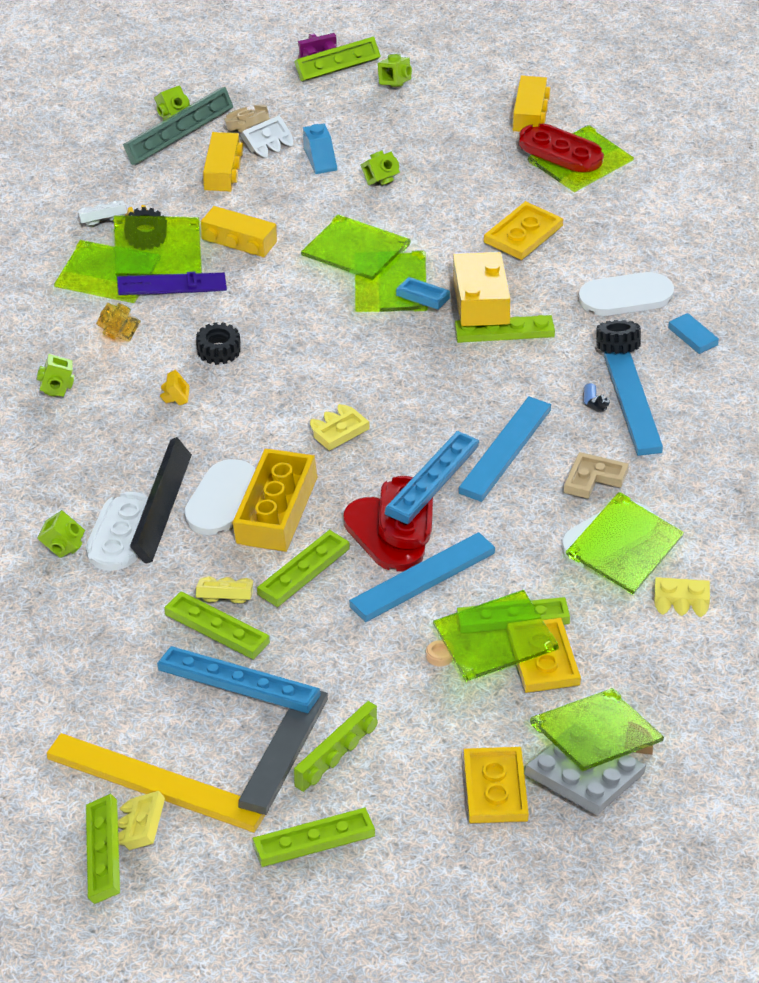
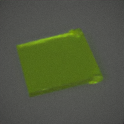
(613, 159)
(156, 245)
(355, 247)
(92, 272)
(380, 293)
(625, 543)
(495, 635)
(596, 729)

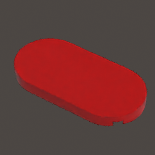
(561, 148)
(362, 524)
(397, 533)

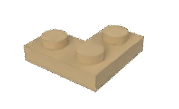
(592, 469)

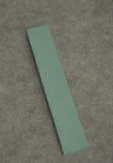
(178, 125)

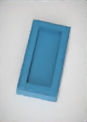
(423, 293)
(693, 333)

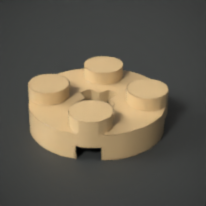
(245, 119)

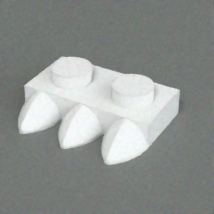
(267, 135)
(92, 215)

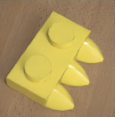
(339, 428)
(224, 588)
(682, 595)
(141, 820)

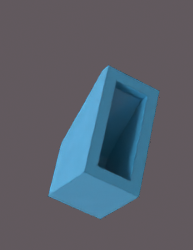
(319, 148)

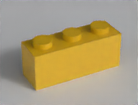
(531, 102)
(222, 161)
(239, 231)

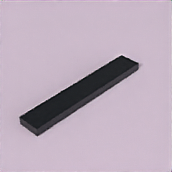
(161, 500)

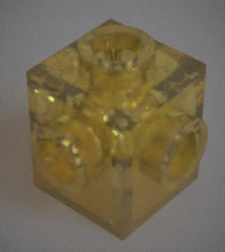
(118, 322)

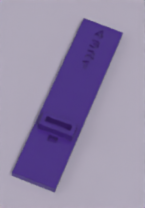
(171, 283)

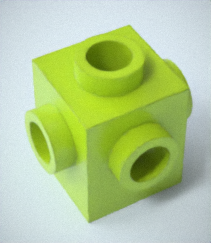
(394, 70)
(171, 102)
(380, 168)
(56, 375)
(61, 534)

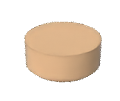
(438, 654)

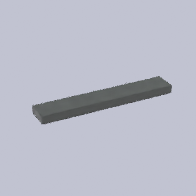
(280, 758)

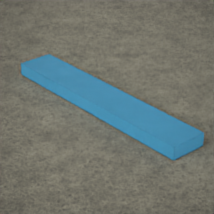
(633, 403)
(504, 449)
(431, 477)
(421, 577)
(239, 679)

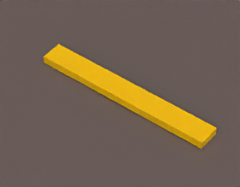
(150, 778)

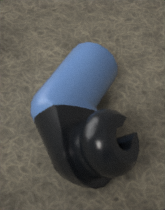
(590, 399)

